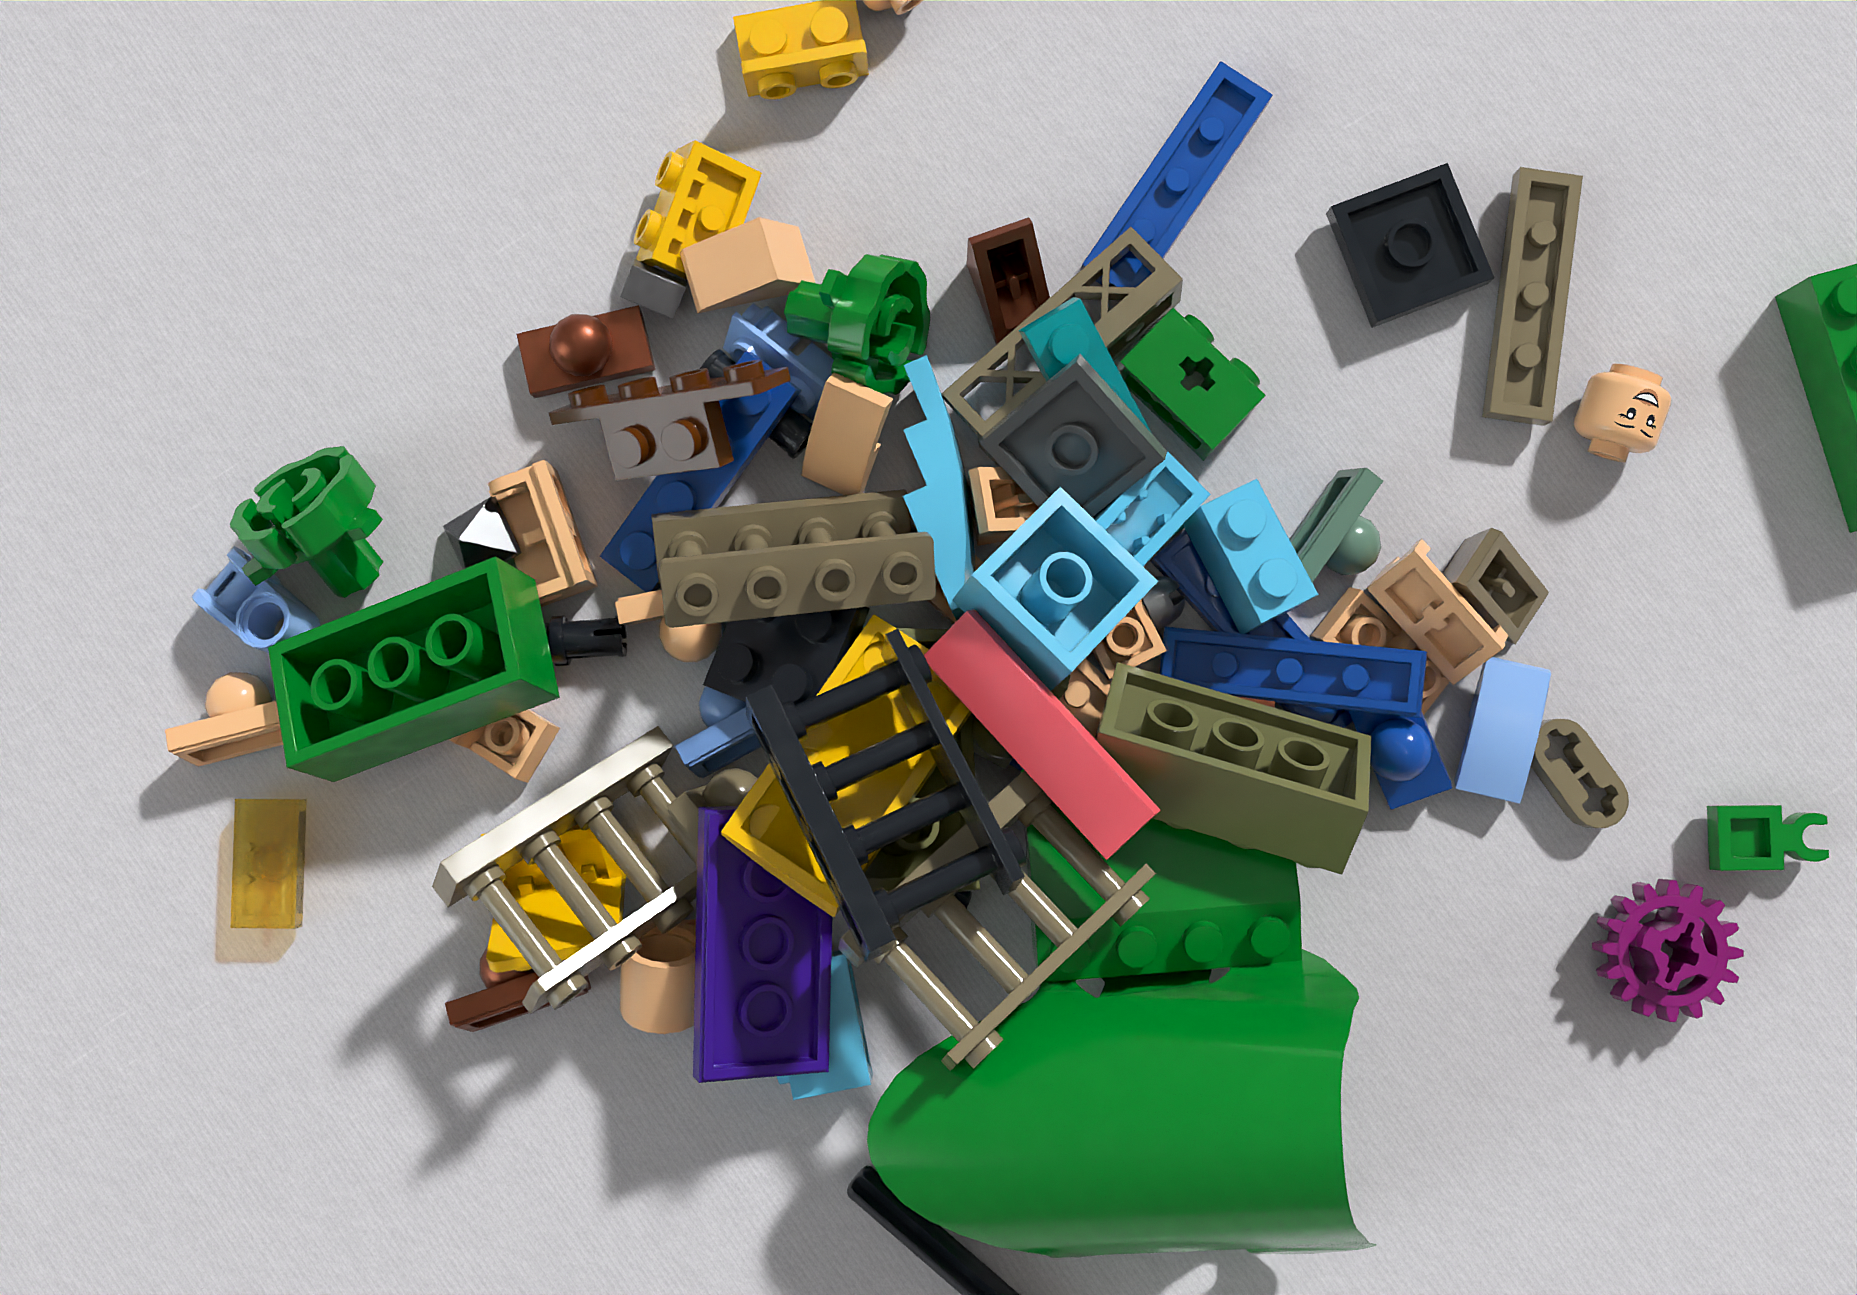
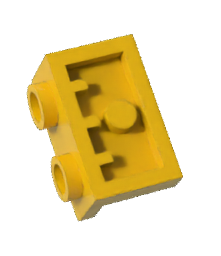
(801, 47)
(698, 199)

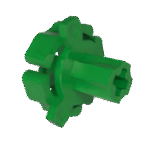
(866, 319)
(316, 518)

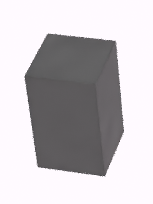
(653, 289)

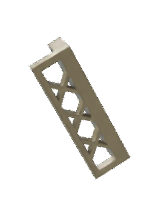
(1118, 328)

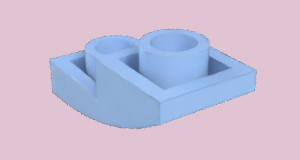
(1503, 729)

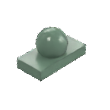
(1335, 531)

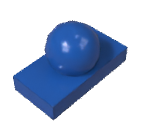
(1403, 757)

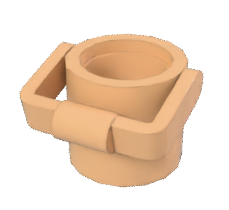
(660, 981)

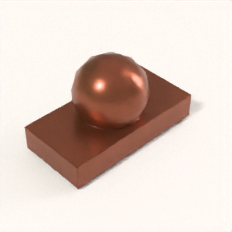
(585, 351)
(498, 1002)

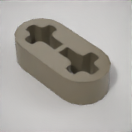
(1587, 764)

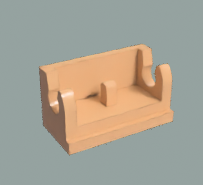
(544, 531)
(1436, 614)

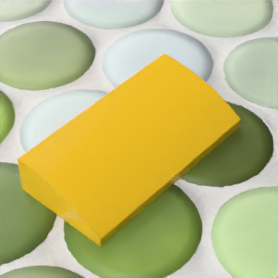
(764, 820)

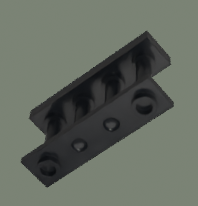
(844, 849)

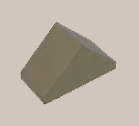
(1496, 582)

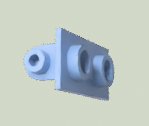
(767, 337)

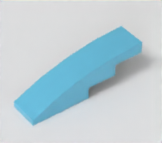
(945, 503)
(1152, 509)

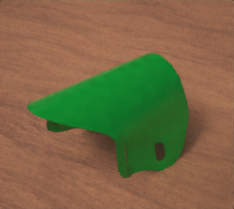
(1138, 1119)

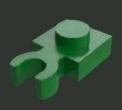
(1757, 838)

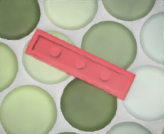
(1040, 734)

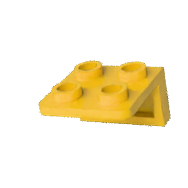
(548, 908)

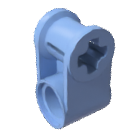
(253, 609)

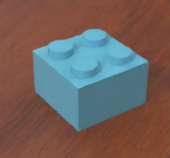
(1056, 588)

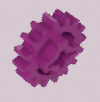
(1653, 969)

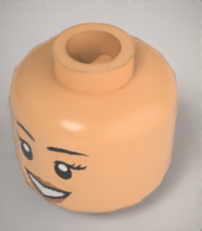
(1622, 412)

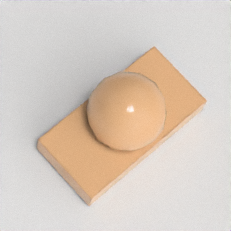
(682, 643)
(239, 722)

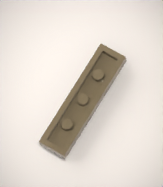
(1532, 296)

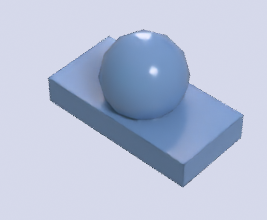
(725, 739)

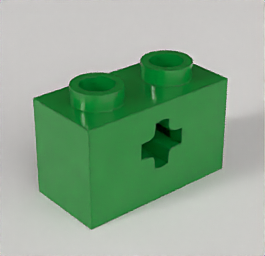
(1207, 411)

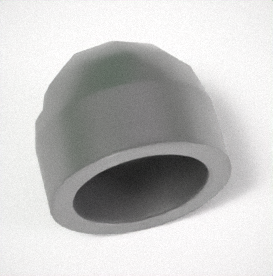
(1160, 606)

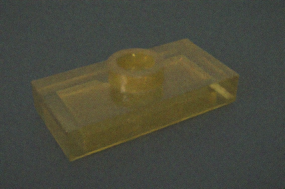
(268, 863)

